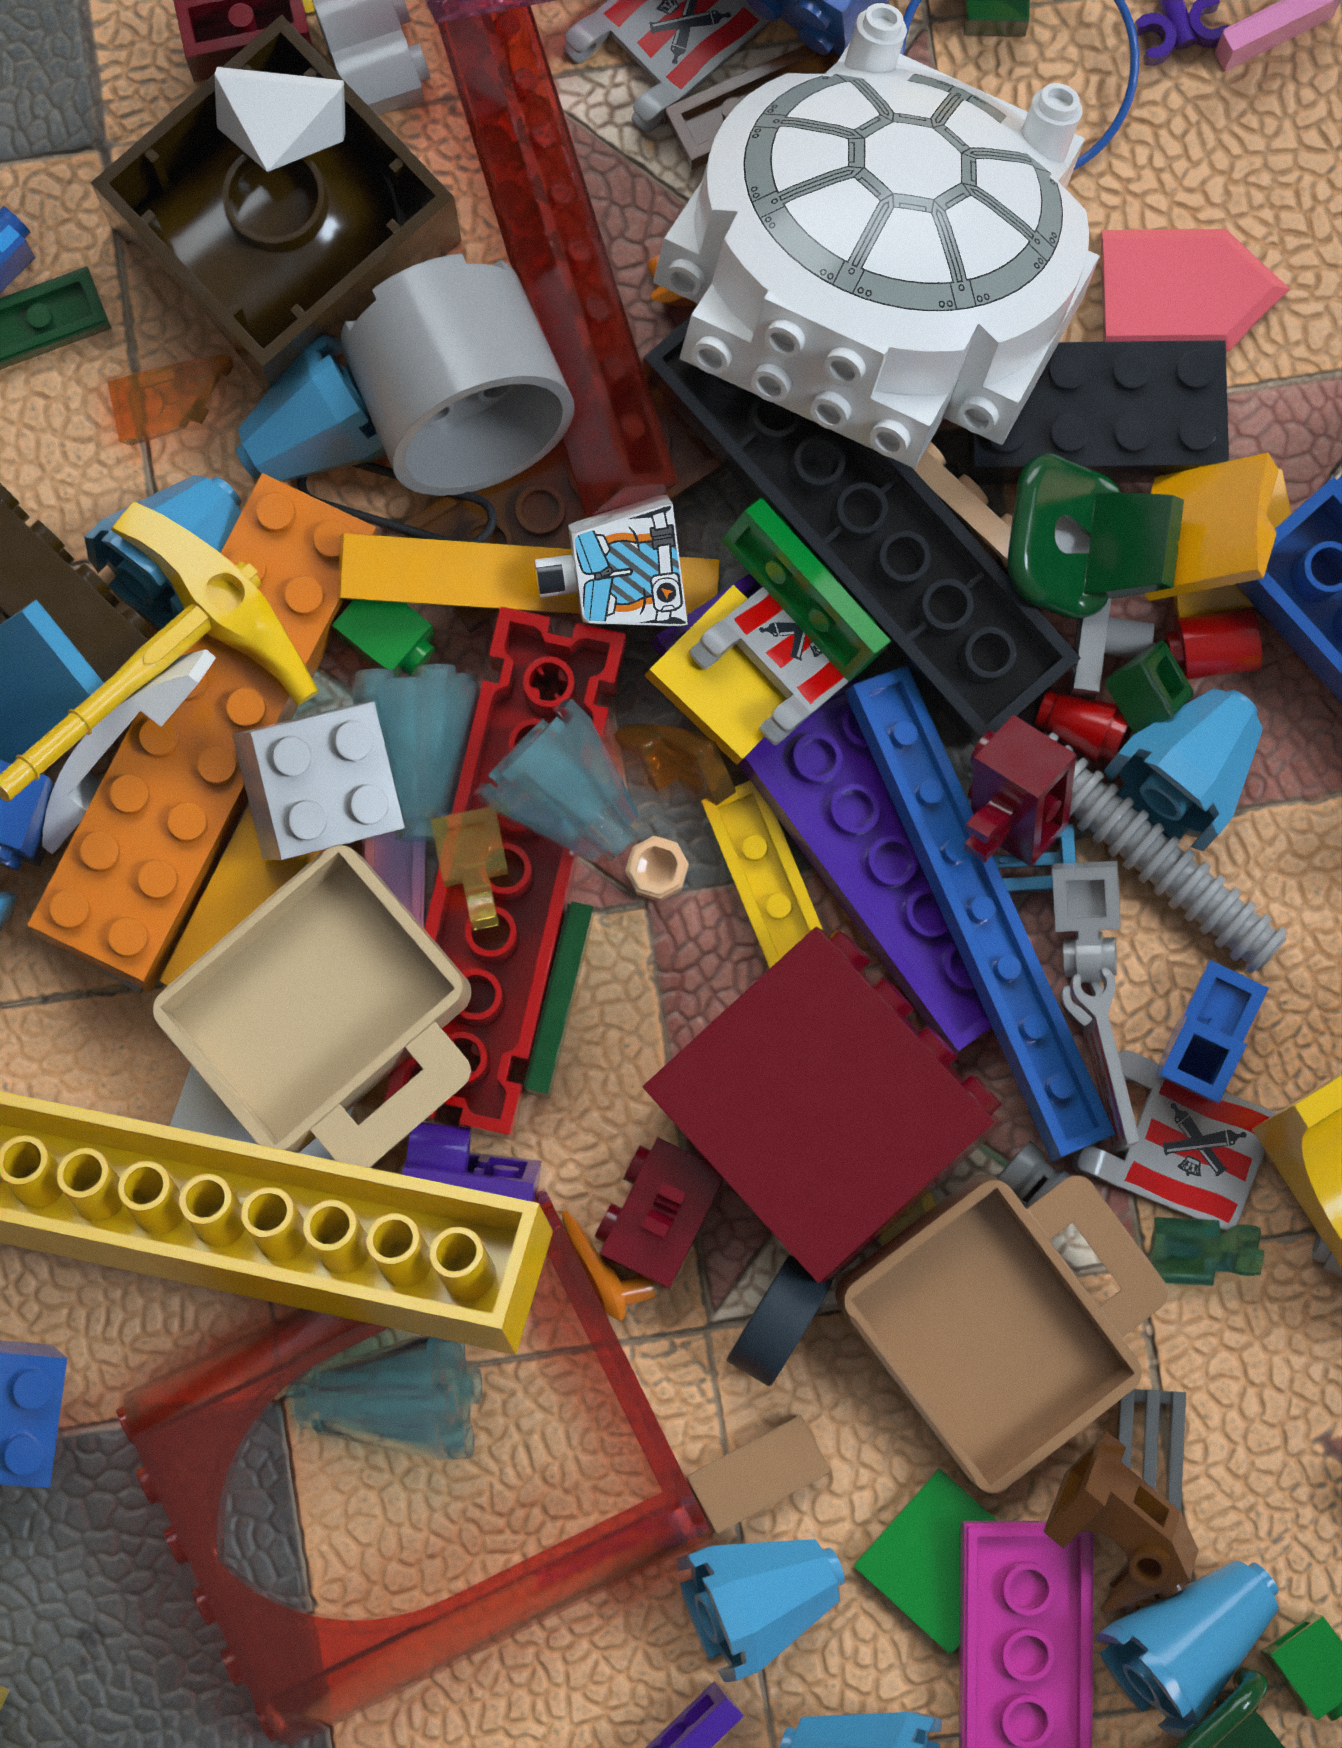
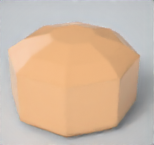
(657, 868)

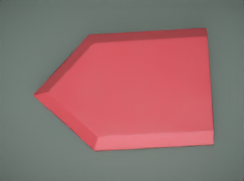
(1182, 286)

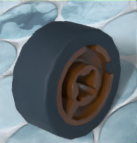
(778, 1322)

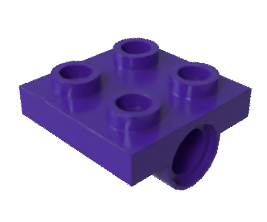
(445, 1157)

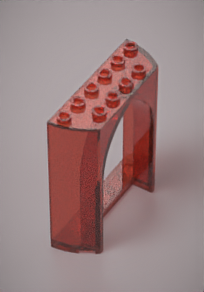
(325, 1668)

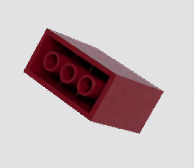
(825, 1103)

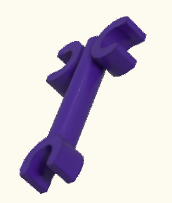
(1178, 28)

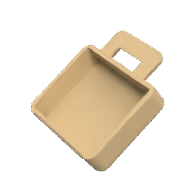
(320, 1007)

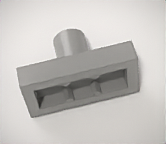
(1104, 636)

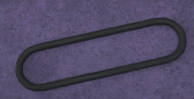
(404, 528)

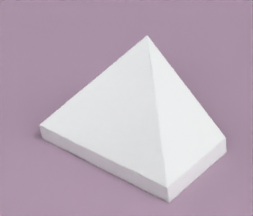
(278, 114)

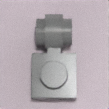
(1087, 902)

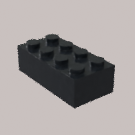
(1118, 411)

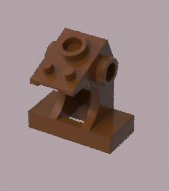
(1112, 1500)

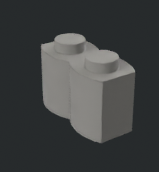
(372, 51)

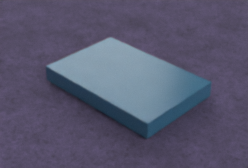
(38, 679)

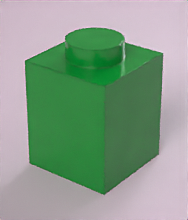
(386, 635)
(1310, 1666)

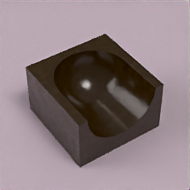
(282, 248)

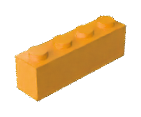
(233, 893)

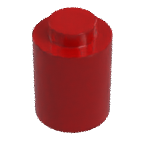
(1216, 643)

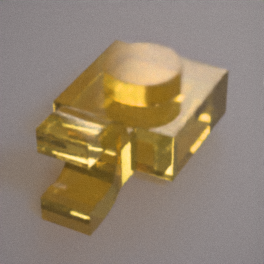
(470, 854)

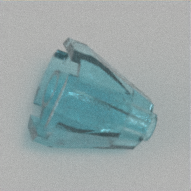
(564, 787)

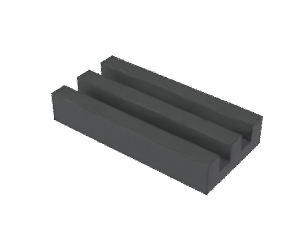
(1176, 1433)

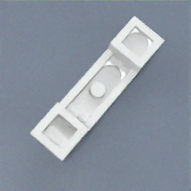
(76, 783)

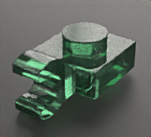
(1195, 1249)

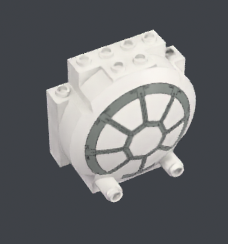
(884, 246)

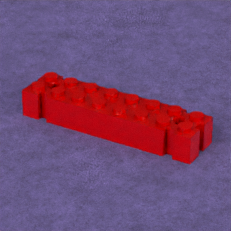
(513, 960)

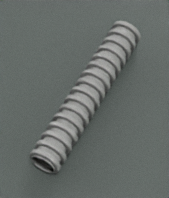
(1172, 869)

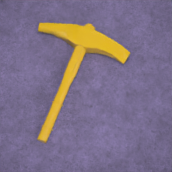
(215, 600)

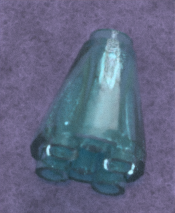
(425, 737)
(396, 1398)

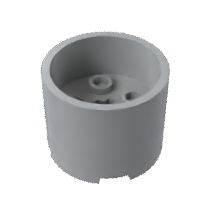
(457, 376)

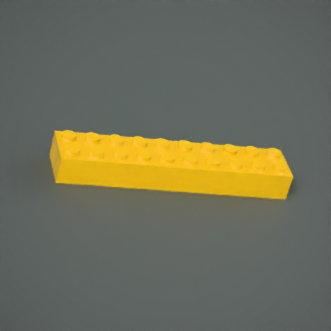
(269, 1223)

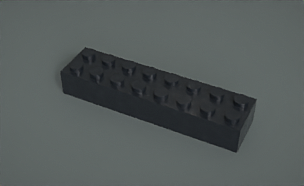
(886, 543)

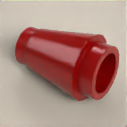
(1085, 724)

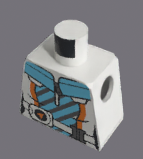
(621, 567)

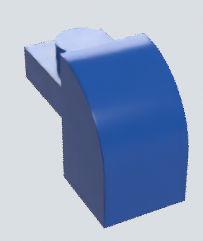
(1211, 1032)

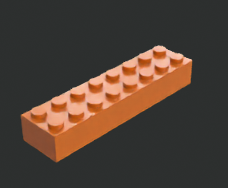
(180, 785)

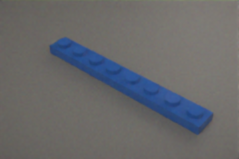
(979, 914)

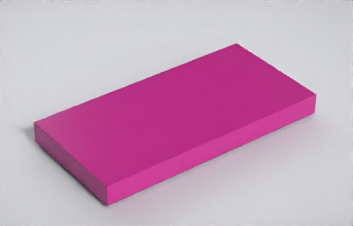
(1025, 1637)

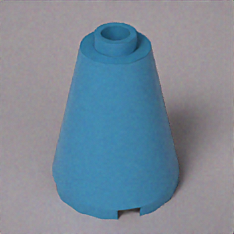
(1190, 1643)

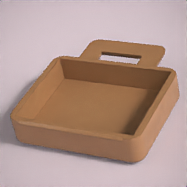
(997, 1327)

